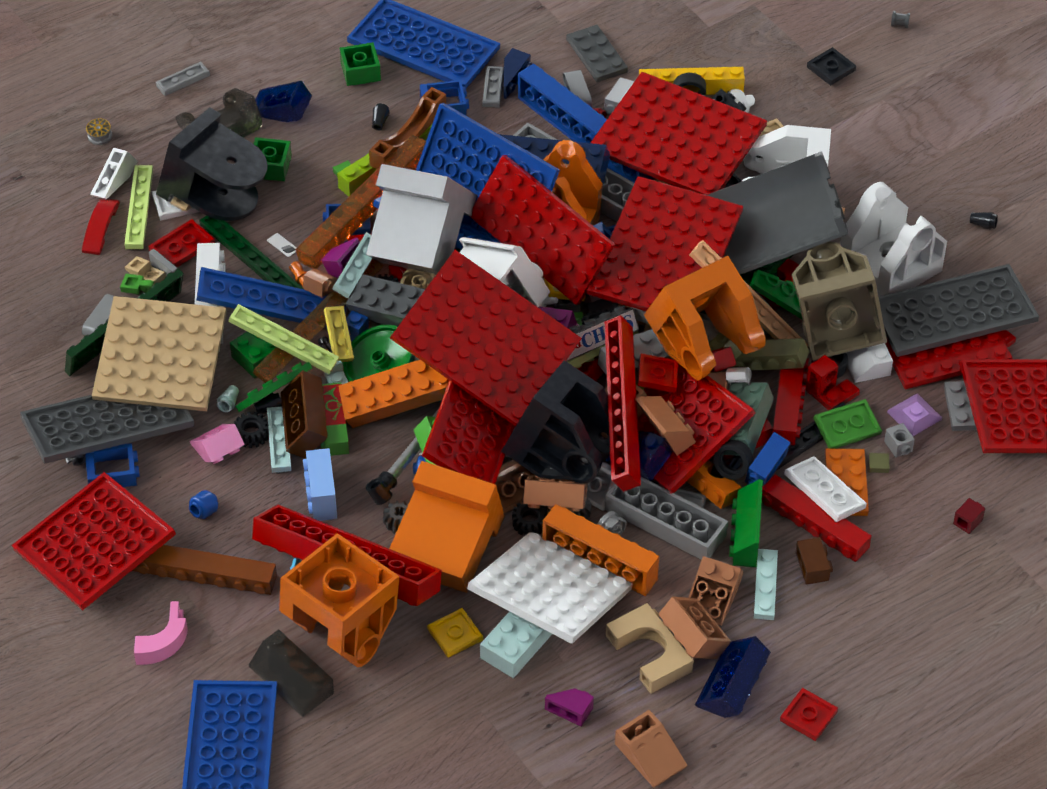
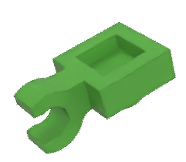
(135, 283)

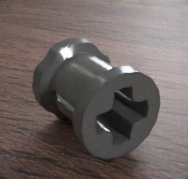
(896, 19)

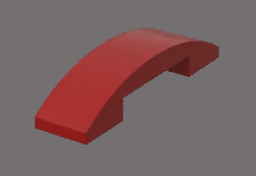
(98, 225)

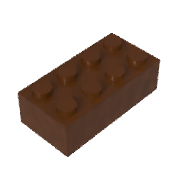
(303, 414)

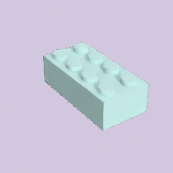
(512, 644)

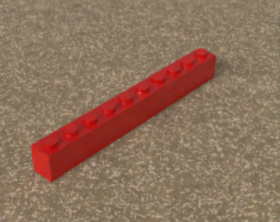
(622, 404)

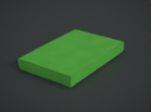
(847, 424)

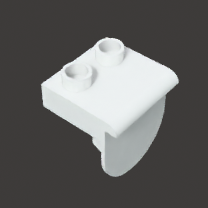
(509, 266)

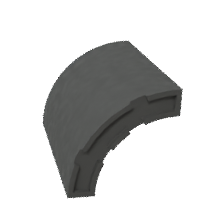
(783, 213)

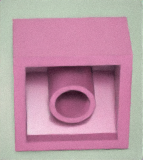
(218, 443)

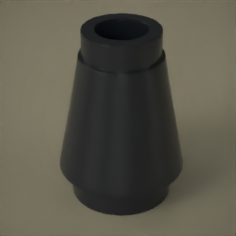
(380, 115)
(984, 219)
(269, 401)

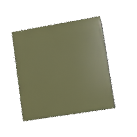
(879, 462)

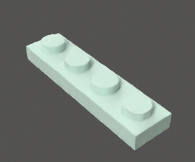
(354, 269)
(279, 457)
(765, 584)

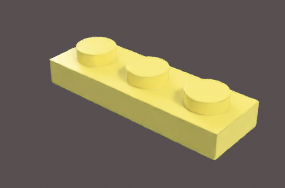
(338, 333)

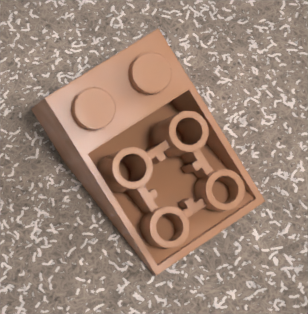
(716, 587)
(650, 748)

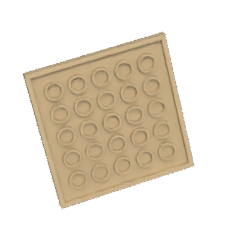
(159, 353)

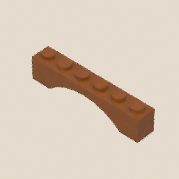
(416, 125)

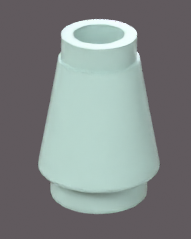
(227, 400)

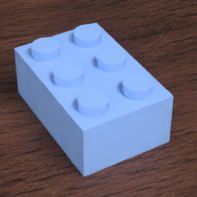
(321, 488)

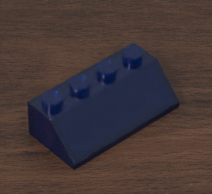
(733, 677)

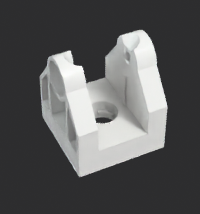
(787, 146)
(881, 228)

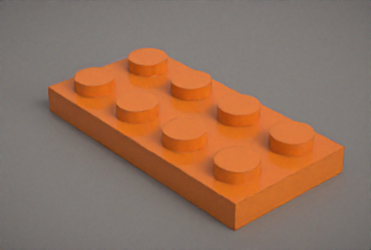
(851, 469)

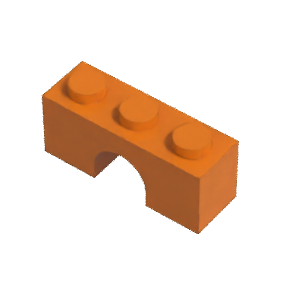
(717, 490)

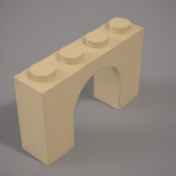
(646, 624)

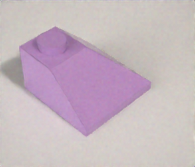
(915, 414)

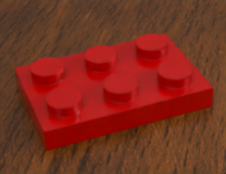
(182, 242)

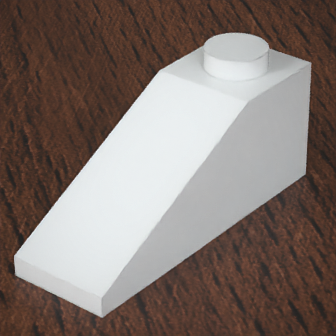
(114, 174)

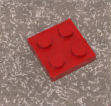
(657, 373)
(809, 714)

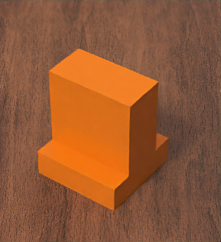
(449, 523)

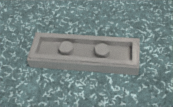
(182, 78)
(493, 86)

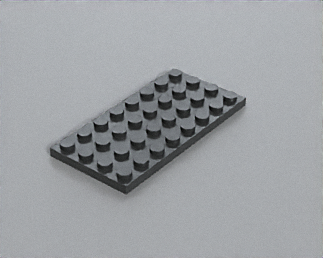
(955, 310)
(94, 425)

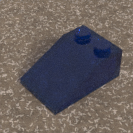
(284, 101)
(653, 454)

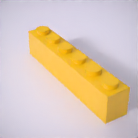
(715, 77)

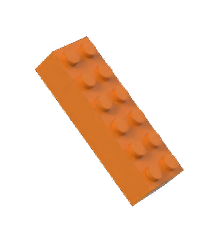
(391, 392)
(602, 548)

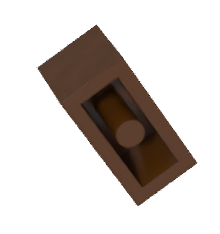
(813, 560)

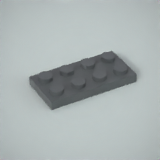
(597, 53)

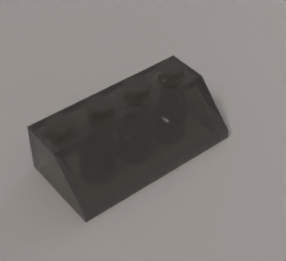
(297, 675)

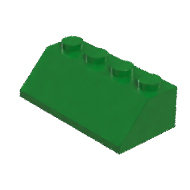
(746, 525)

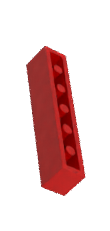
(790, 402)
(805, 513)

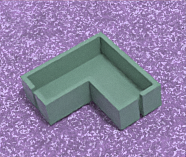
(759, 398)

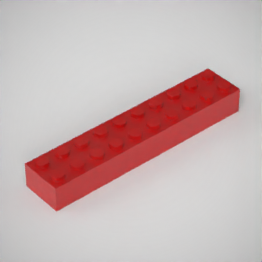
(302, 535)

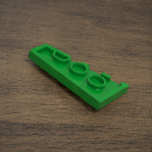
(776, 290)
(270, 386)

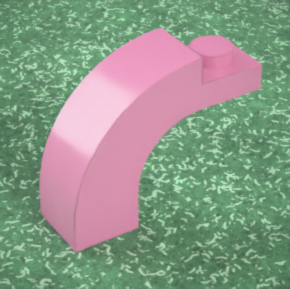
(165, 643)

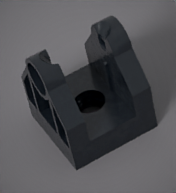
(563, 428)

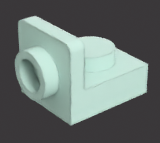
(336, 375)

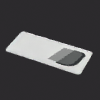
(282, 244)

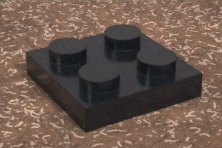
(831, 66)

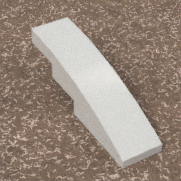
(738, 374)

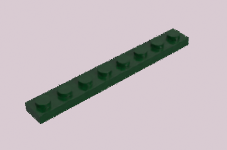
(247, 252)

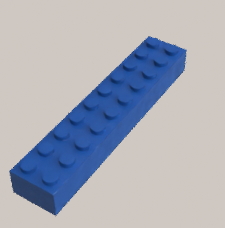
(565, 112)

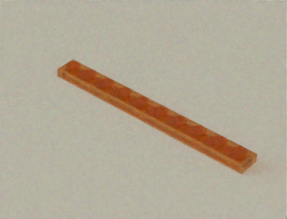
(307, 329)

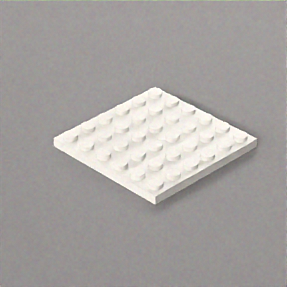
(550, 587)

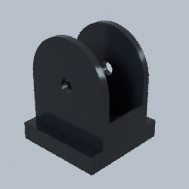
(199, 168)

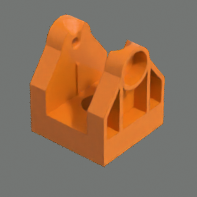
(576, 181)
(728, 305)
(353, 616)

